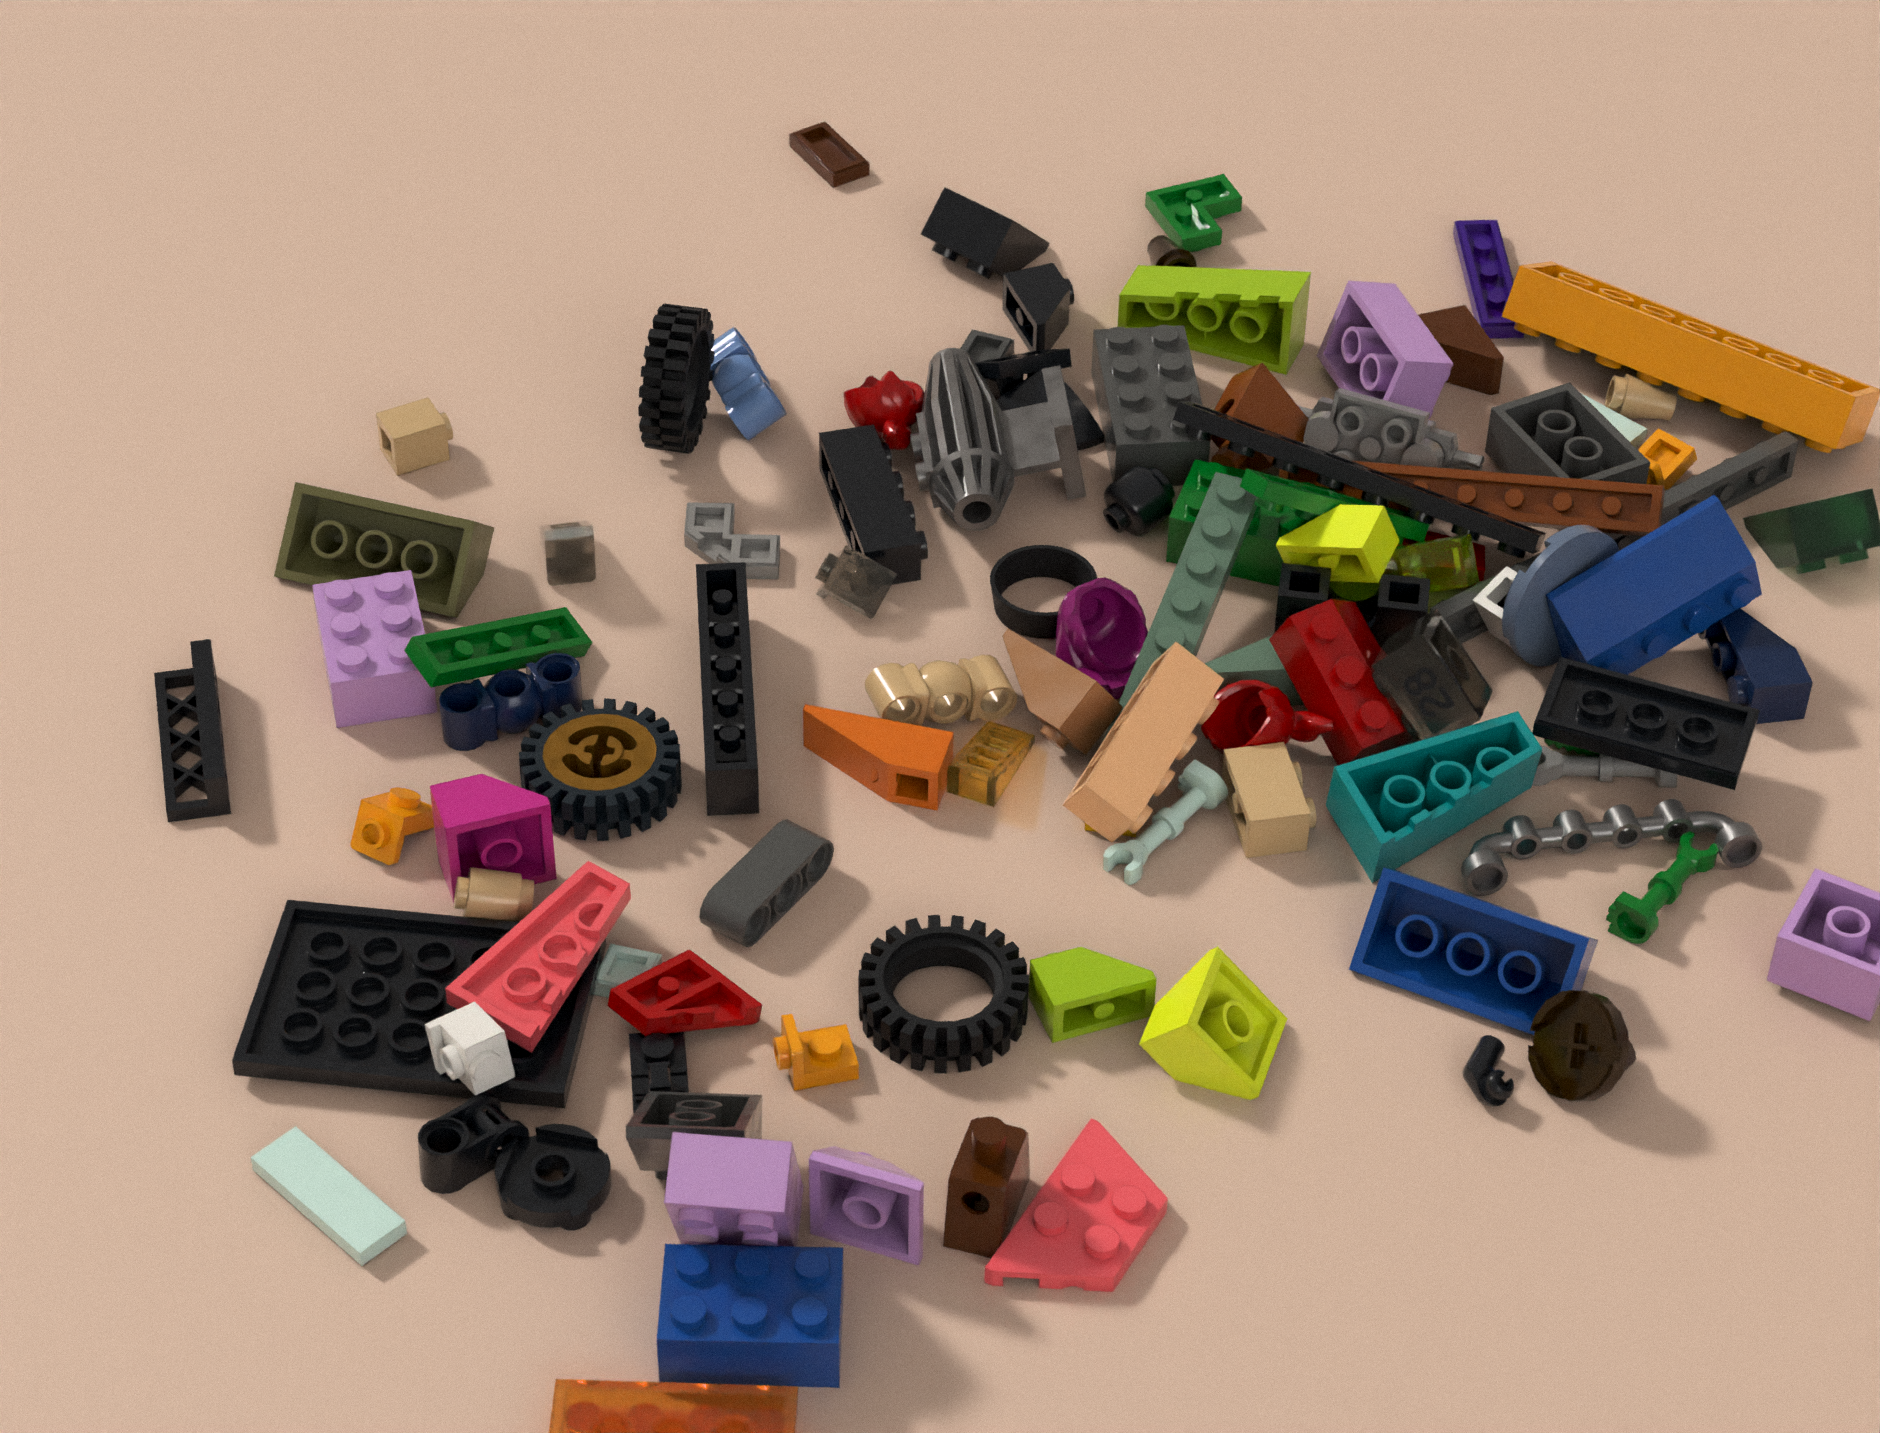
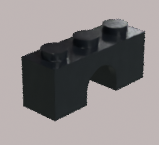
(1392, 608)

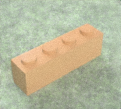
(1144, 744)

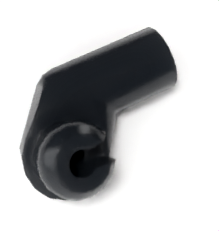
(1481, 1073)

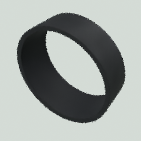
(1029, 563)

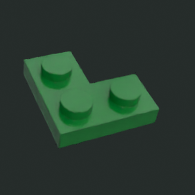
(1189, 210)

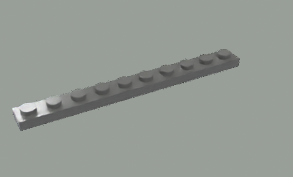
(1729, 481)

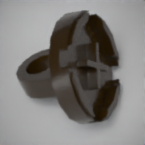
(1579, 1046)

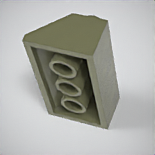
(354, 536)

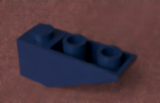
(1759, 667)

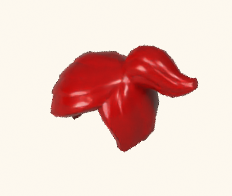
(888, 405)
(1258, 715)

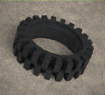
(676, 378)
(943, 1040)

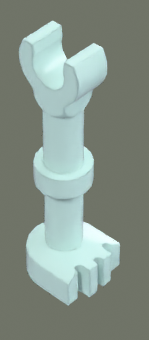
(1200, 789)

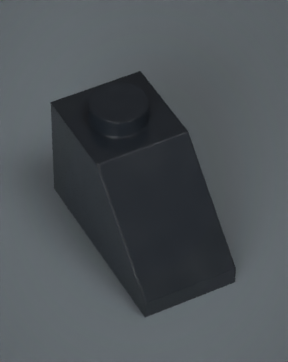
(1037, 304)

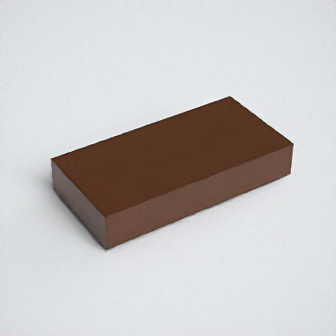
(829, 154)

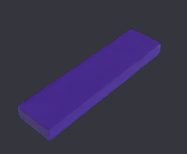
(1486, 274)

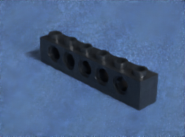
(727, 690)

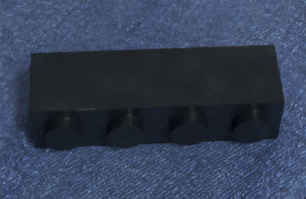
(871, 500)

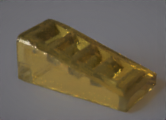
(985, 772)

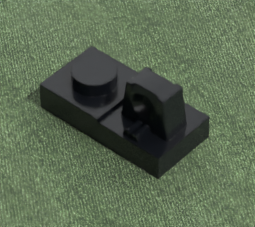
(1008, 371)
(657, 1064)

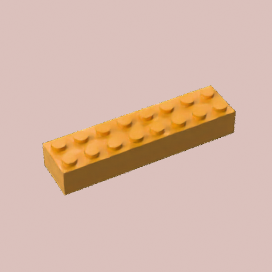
(1692, 355)

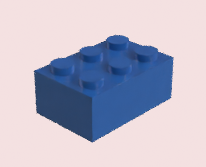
(751, 1315)

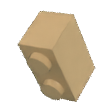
(1267, 799)

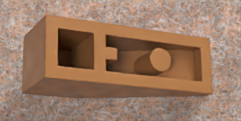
(1060, 696)

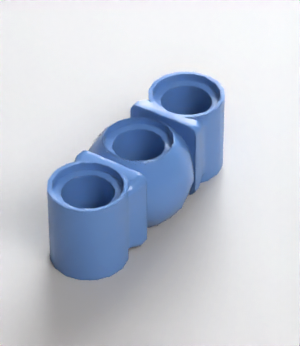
(743, 385)

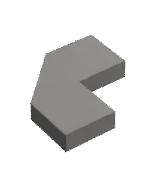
(712, 538)

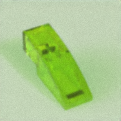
(1444, 561)

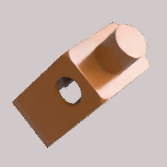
(1262, 401)

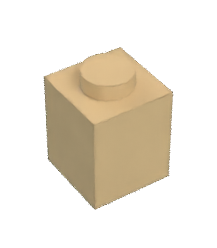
(414, 436)

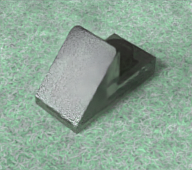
(568, 552)

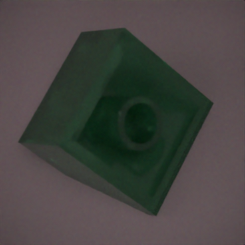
(1818, 530)

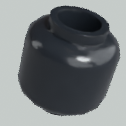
(1138, 501)

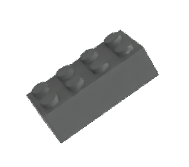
(1137, 388)

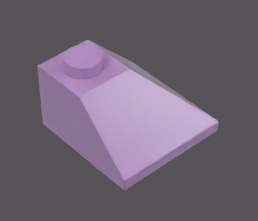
(866, 1203)

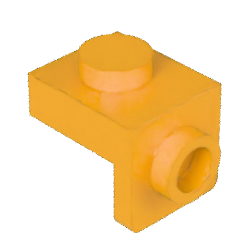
(1667, 458)
(386, 821)

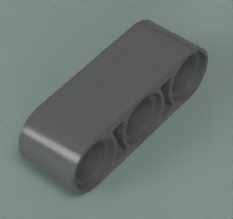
(766, 883)

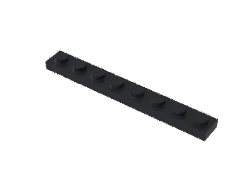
(1376, 486)

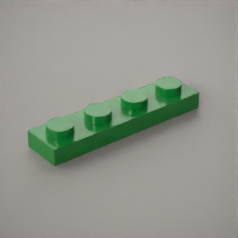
(1310, 502)
(495, 646)

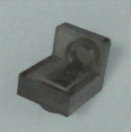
(854, 580)

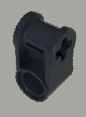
(465, 1143)

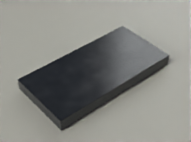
(1646, 723)

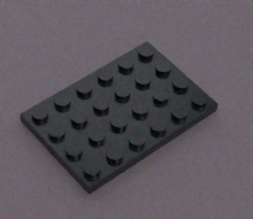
(353, 996)

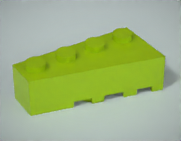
(1224, 311)

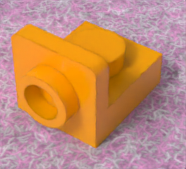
(815, 1055)

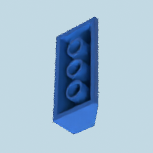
(1655, 591)
(1467, 950)

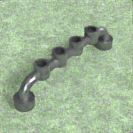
(1487, 874)

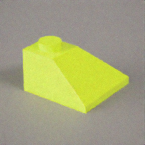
(1215, 1029)

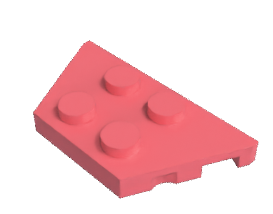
(1083, 1220)

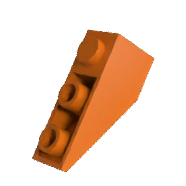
(886, 756)

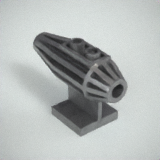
(979, 450)

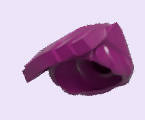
(1101, 632)

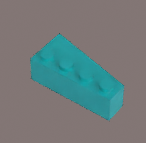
(1430, 789)

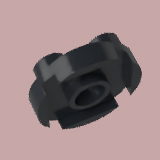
(553, 1203)

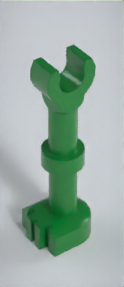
(1637, 918)

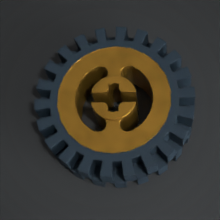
(636, 770)

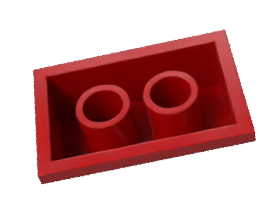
(1330, 664)

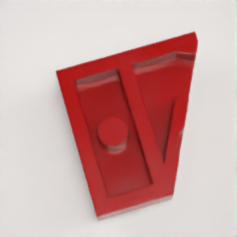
(682, 998)

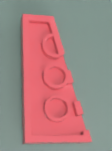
(543, 956)

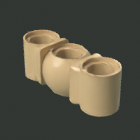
(941, 691)

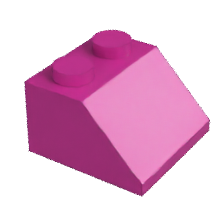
(492, 828)

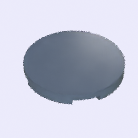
(1526, 610)

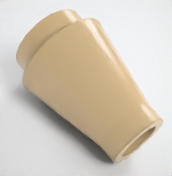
(1639, 399)

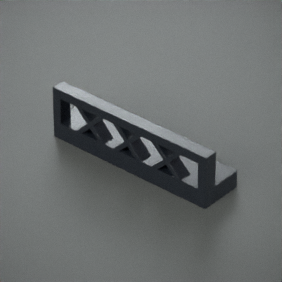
(207, 731)

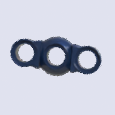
(509, 701)

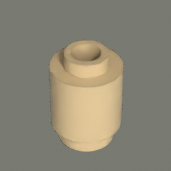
(494, 895)

